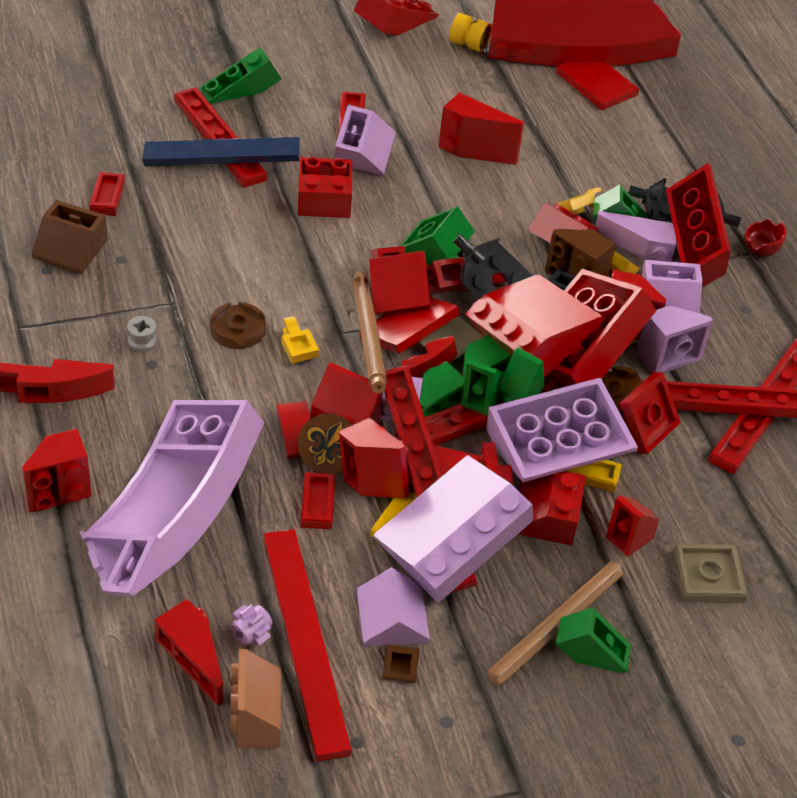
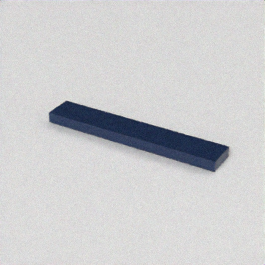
(221, 151)

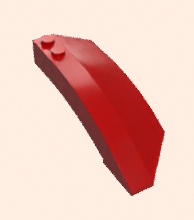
(581, 32)

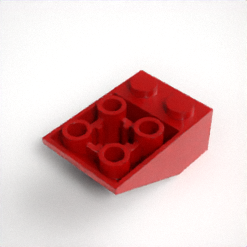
(395, 15)

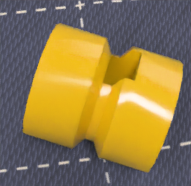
(467, 31)

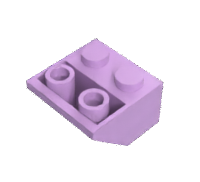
(365, 140)
(676, 282)

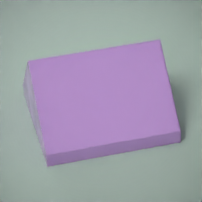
(392, 610)

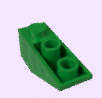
(245, 78)

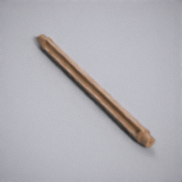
(369, 333)

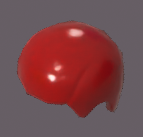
(765, 237)

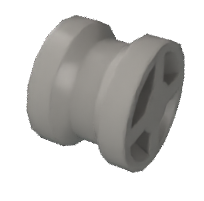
(142, 334)

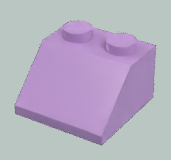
(673, 338)

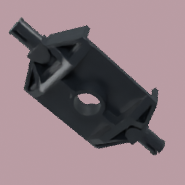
(657, 203)
(483, 262)

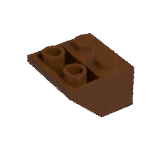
(70, 236)
(577, 250)

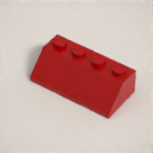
(700, 223)

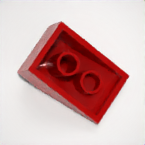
(479, 131)

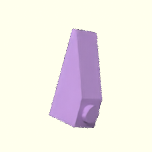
(638, 235)

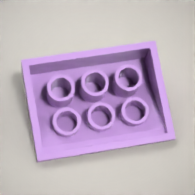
(559, 430)
(455, 526)

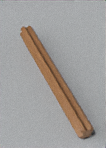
(548, 629)

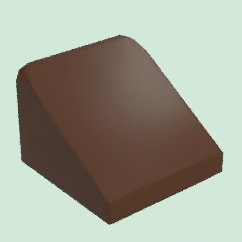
(400, 663)

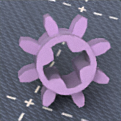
(251, 625)

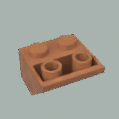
(255, 702)

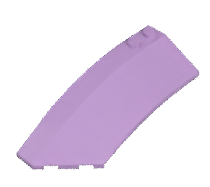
(173, 492)

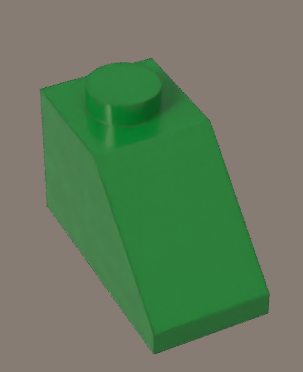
(619, 202)
(488, 353)
(522, 377)
(481, 387)
(441, 389)
(593, 641)

